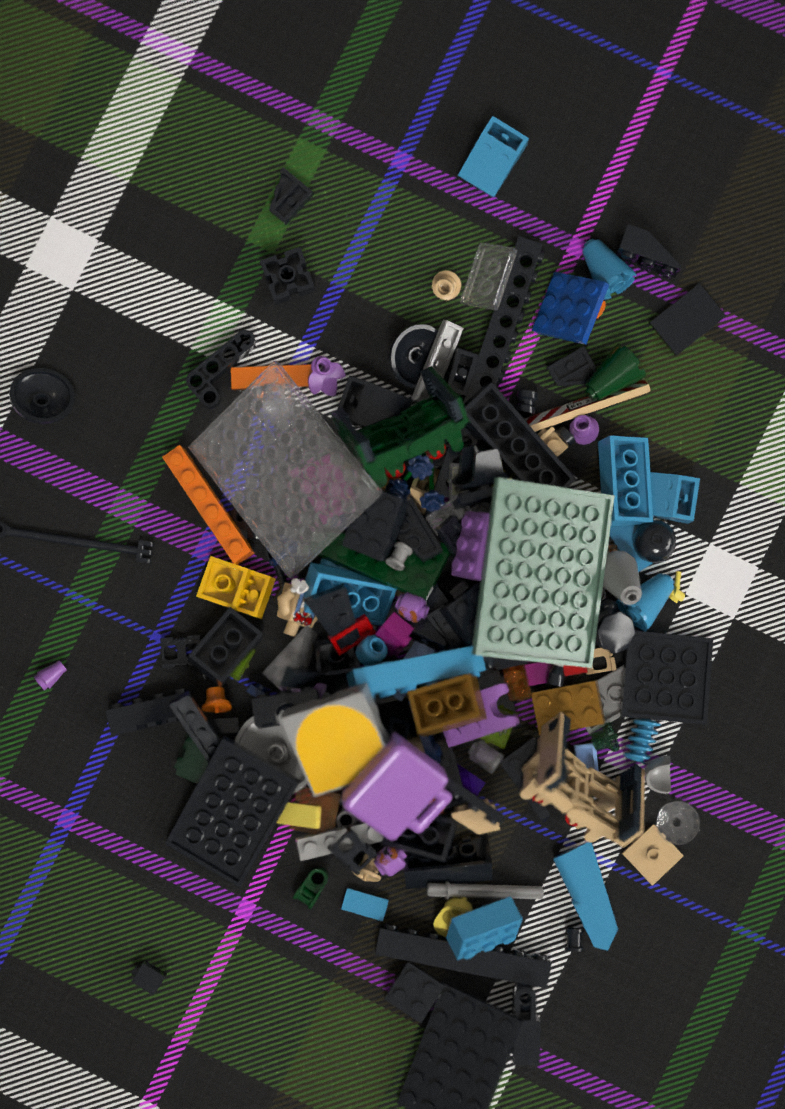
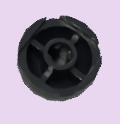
(654, 541)

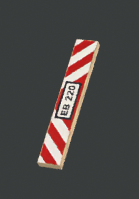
(585, 406)

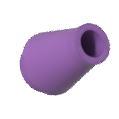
(48, 676)

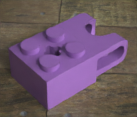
(495, 720)

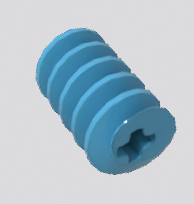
(641, 740)

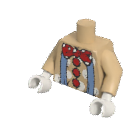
(292, 607)

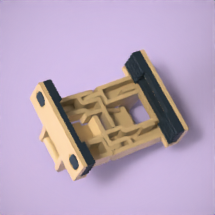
(558, 765)

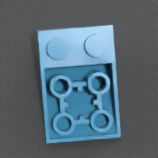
(493, 156)
(674, 497)

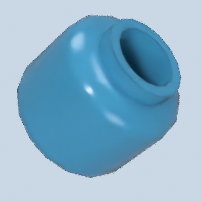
(371, 651)

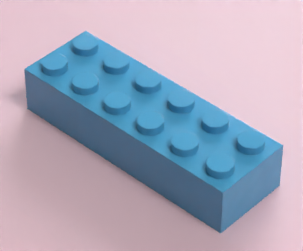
(417, 671)

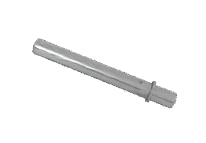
(484, 891)

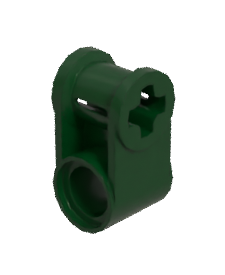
(309, 889)

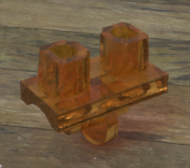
(517, 682)

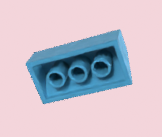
(626, 474)
(364, 593)

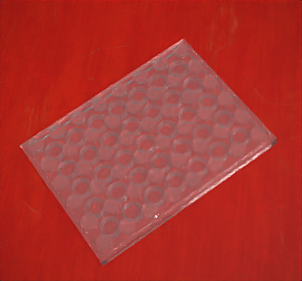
(284, 469)

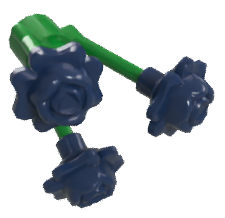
(422, 467)

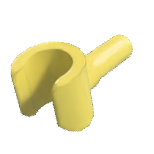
(676, 593)

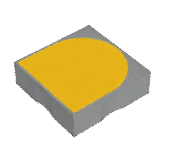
(335, 737)

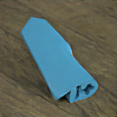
(588, 893)

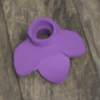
(327, 378)

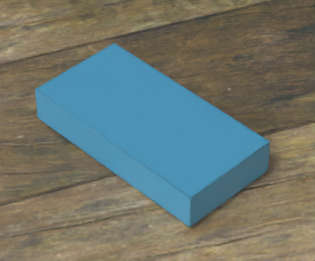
(365, 904)

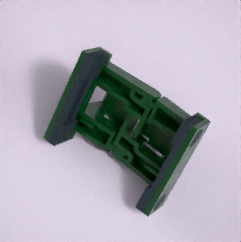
(391, 441)

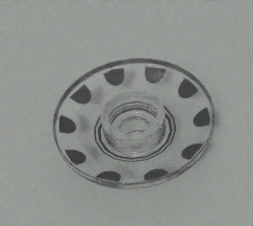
(686, 830)

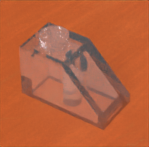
(485, 756)

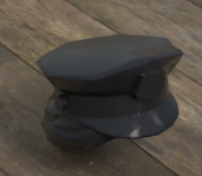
(614, 628)

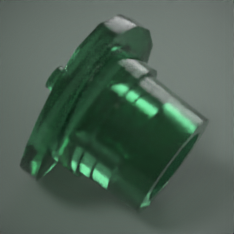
(605, 738)

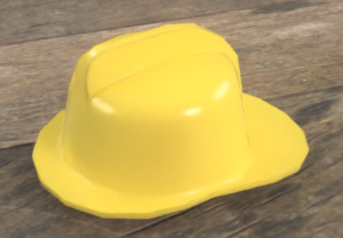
(451, 909)

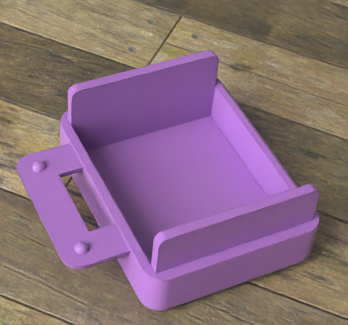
(397, 789)

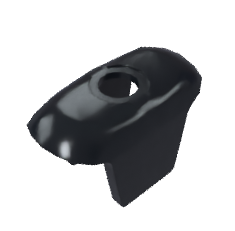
(478, 467)

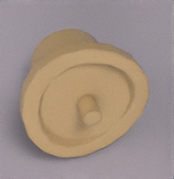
(446, 285)
(369, 872)

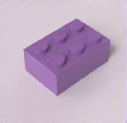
(471, 546)

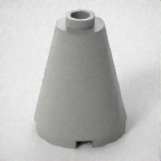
(622, 577)

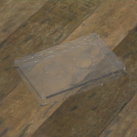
(488, 276)

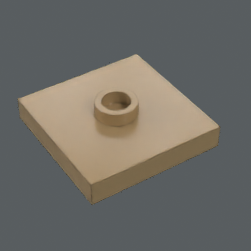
(652, 855)

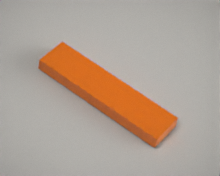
(243, 376)

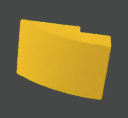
(236, 587)

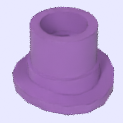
(584, 429)

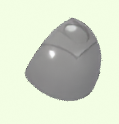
(658, 775)

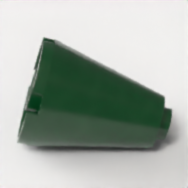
(614, 373)

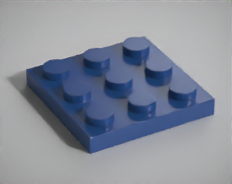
(570, 307)

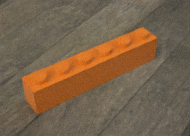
(208, 505)

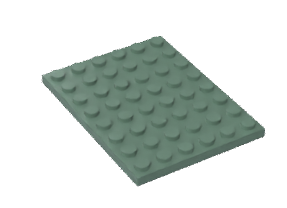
(543, 573)

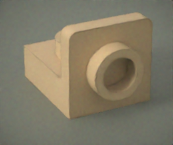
(553, 441)

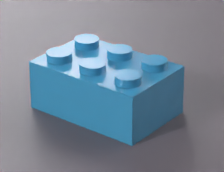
(484, 928)

